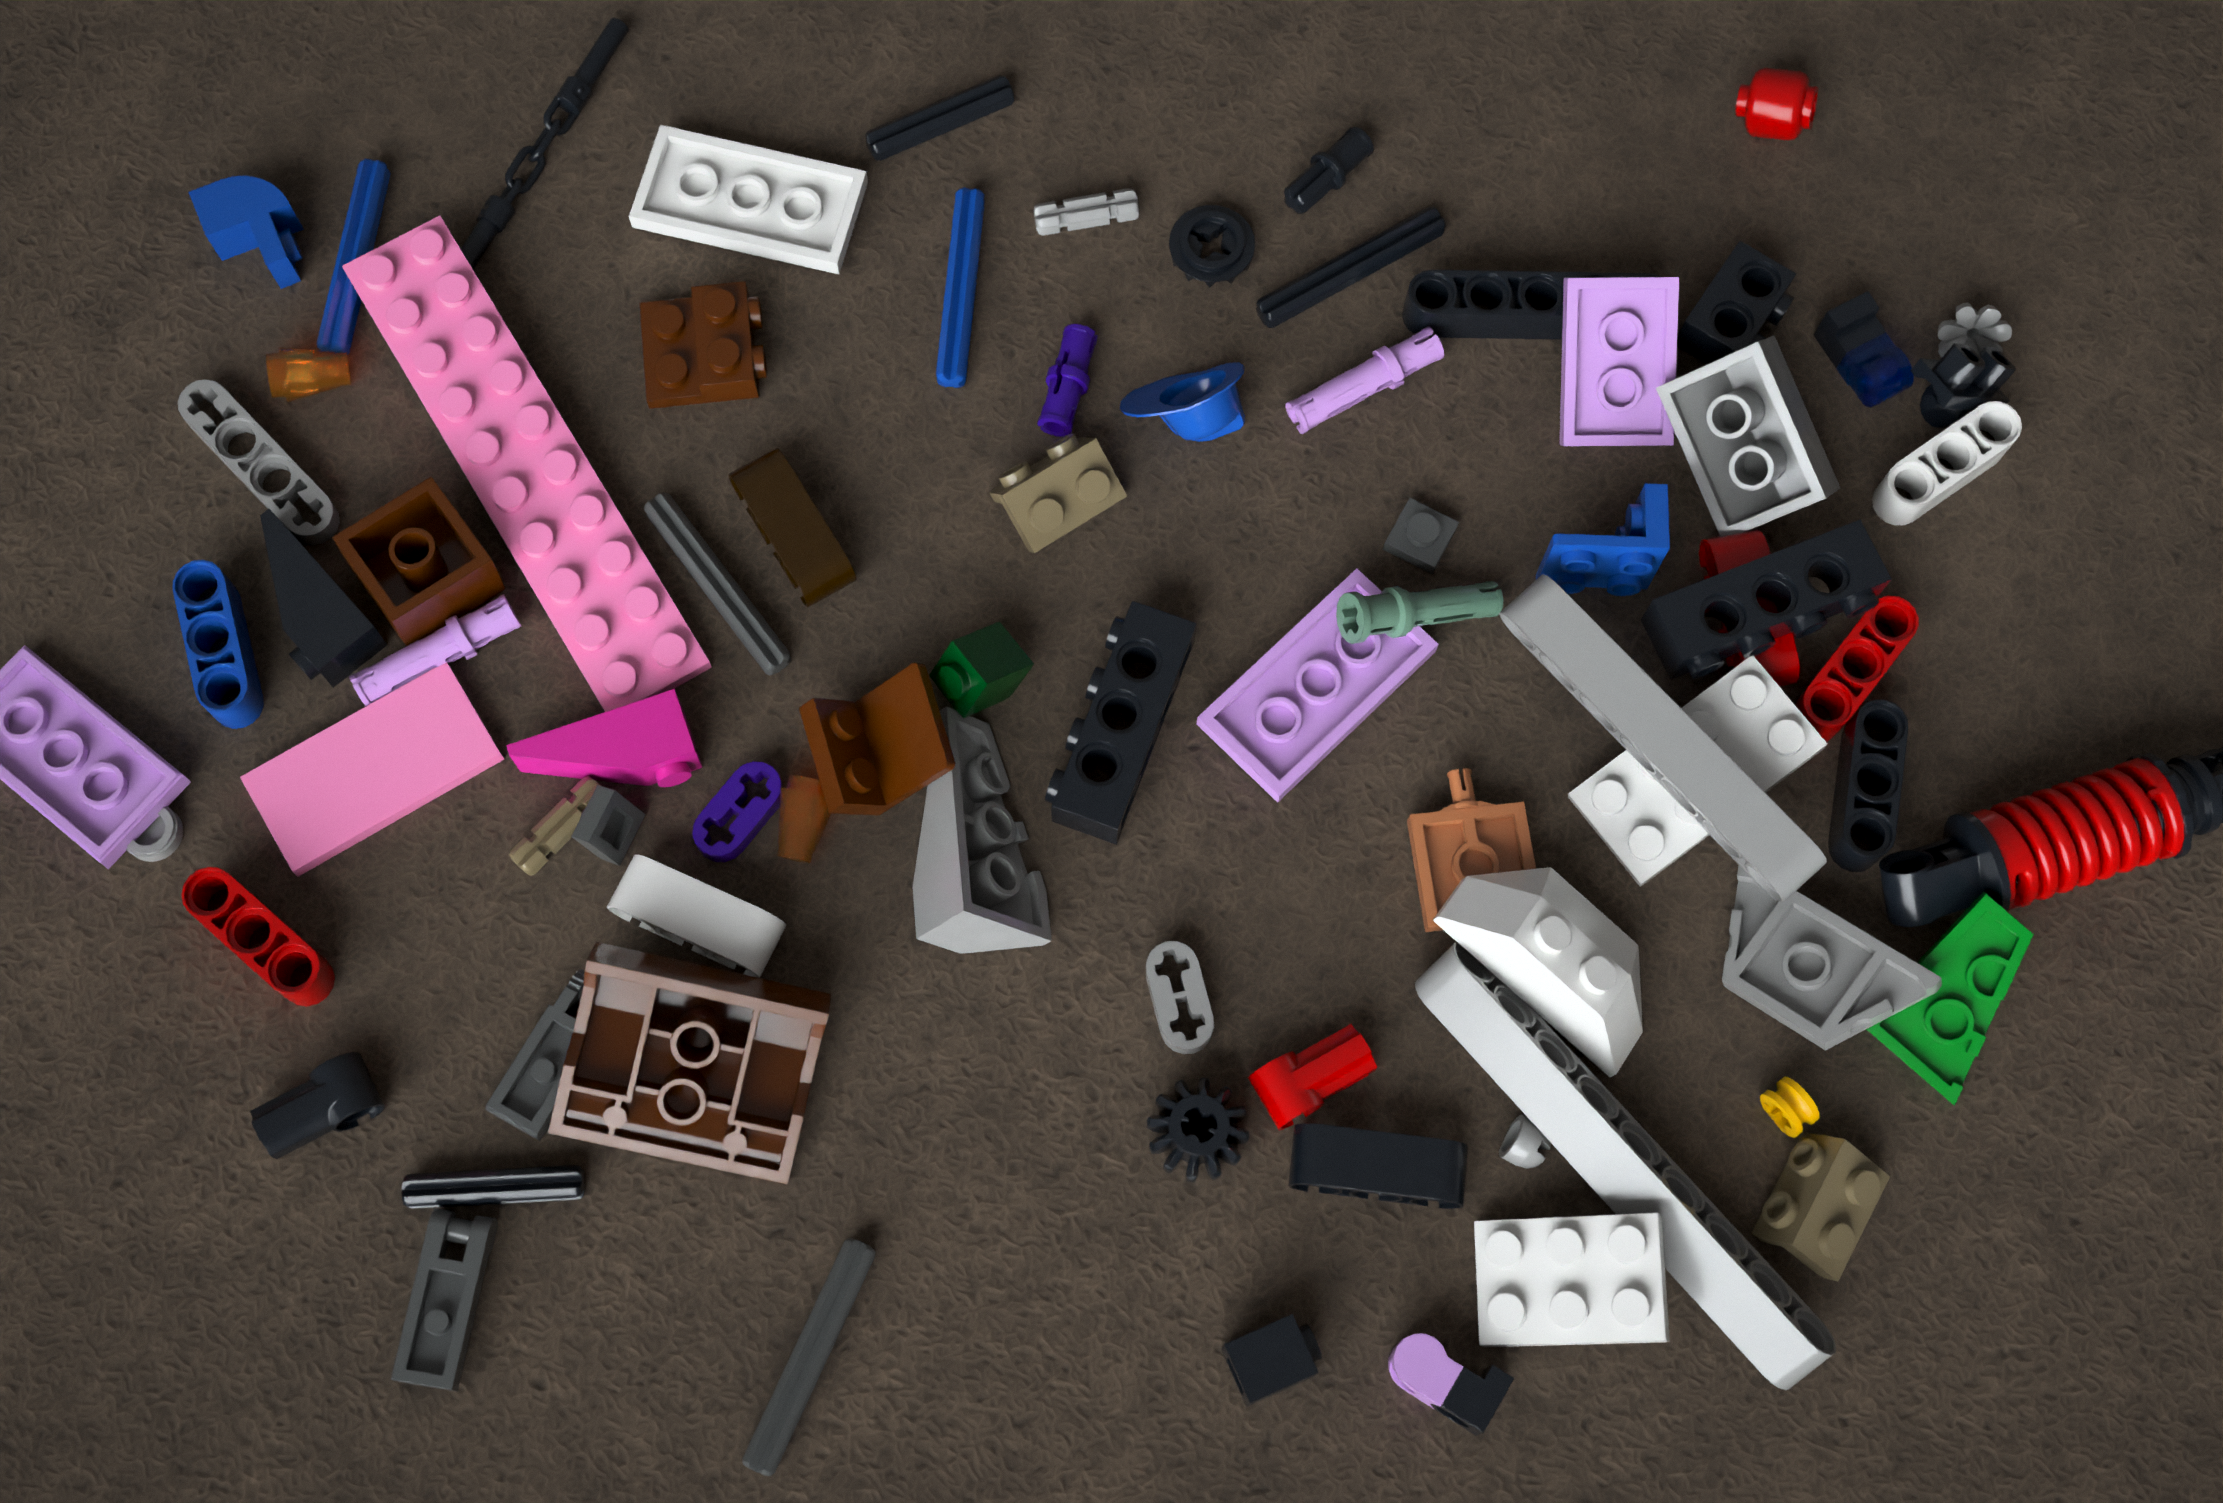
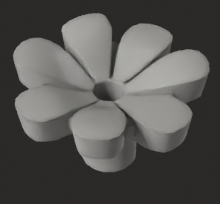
(1974, 329)

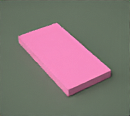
(371, 769)

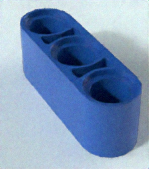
(201, 627)

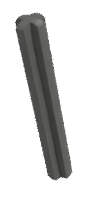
(717, 584)
(808, 1357)

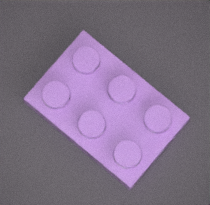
(1614, 356)

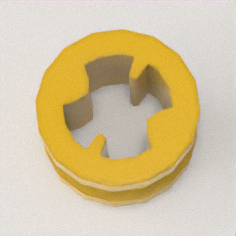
(1790, 1107)

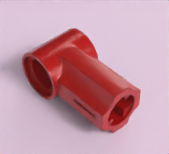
(1304, 1080)

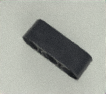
(1884, 767)
(1378, 1162)

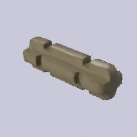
(553, 829)

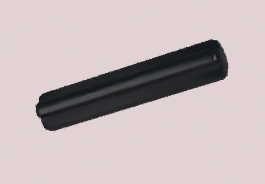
(939, 117)
(493, 1186)

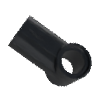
(330, 1101)

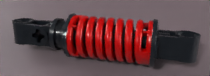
(2058, 838)

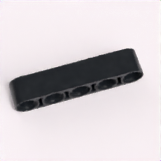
(1503, 290)

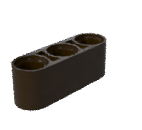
(793, 526)

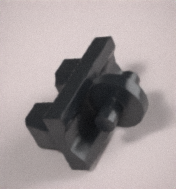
(1961, 382)

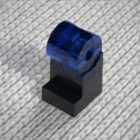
(1864, 351)

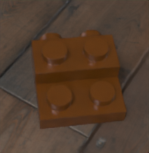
(702, 346)

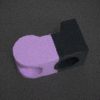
(1426, 1372)

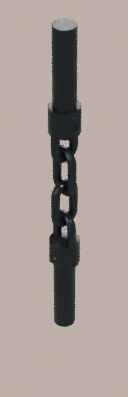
(571, 99)

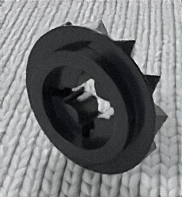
(1206, 224)

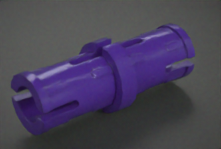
(1067, 380)

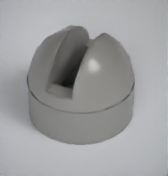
(1522, 1144)

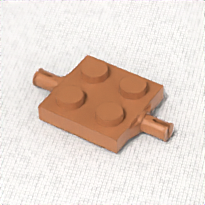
(1464, 842)

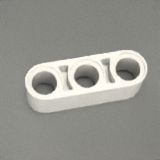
(1959, 445)
(697, 913)

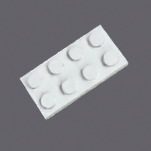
(749, 199)
(1747, 720)

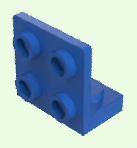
(1615, 562)

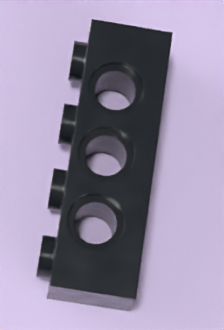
(1840, 558)
(1143, 637)

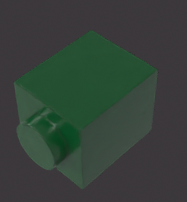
(981, 669)

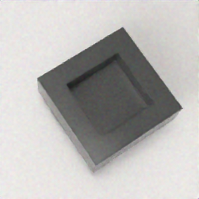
(1420, 536)
(608, 825)

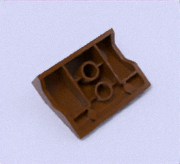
(690, 1063)

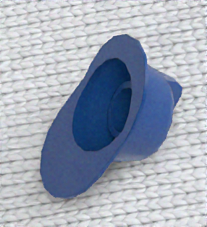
(1192, 404)

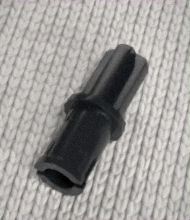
(1328, 170)

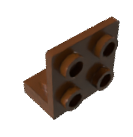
(880, 745)

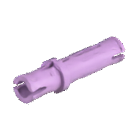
(1382, 371)
(455, 640)

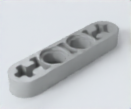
(259, 462)

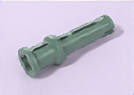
(1398, 611)

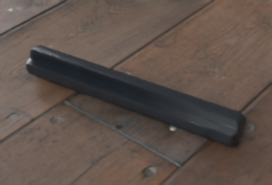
(1350, 267)

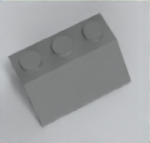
(1748, 438)

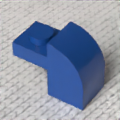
(250, 214)

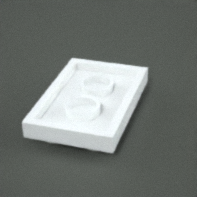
(1571, 1280)

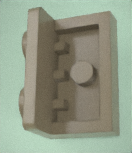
(1058, 490)
(1822, 1203)

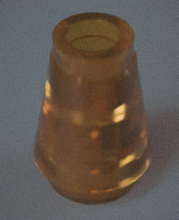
(306, 372)
(801, 818)

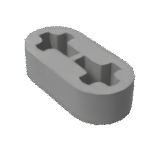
(1192, 993)

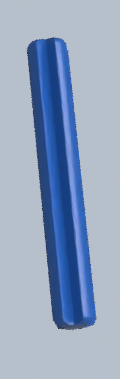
(356, 240)
(960, 288)

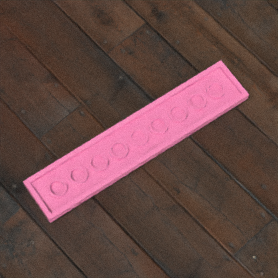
(526, 467)

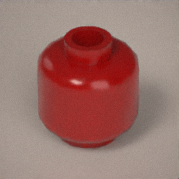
(1777, 104)

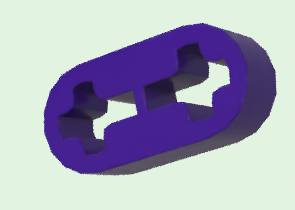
(728, 803)

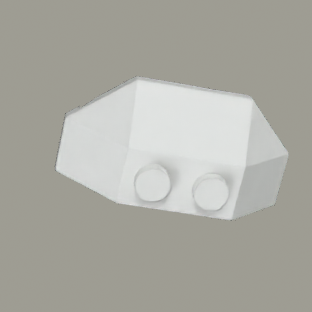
(1553, 956)

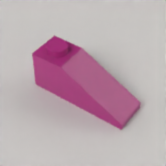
(626, 745)

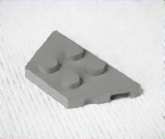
(1815, 967)

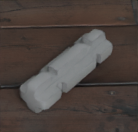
(1086, 211)

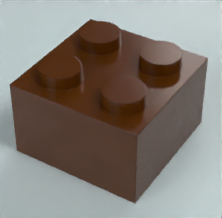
(419, 562)

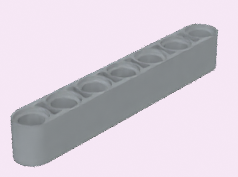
(1663, 739)

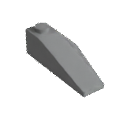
(968, 866)

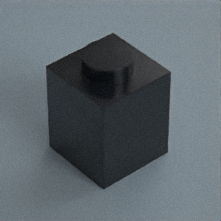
(1272, 1359)

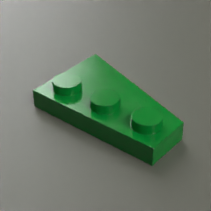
(1976, 970)

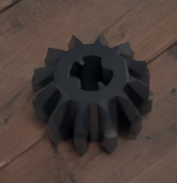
(1189, 1148)

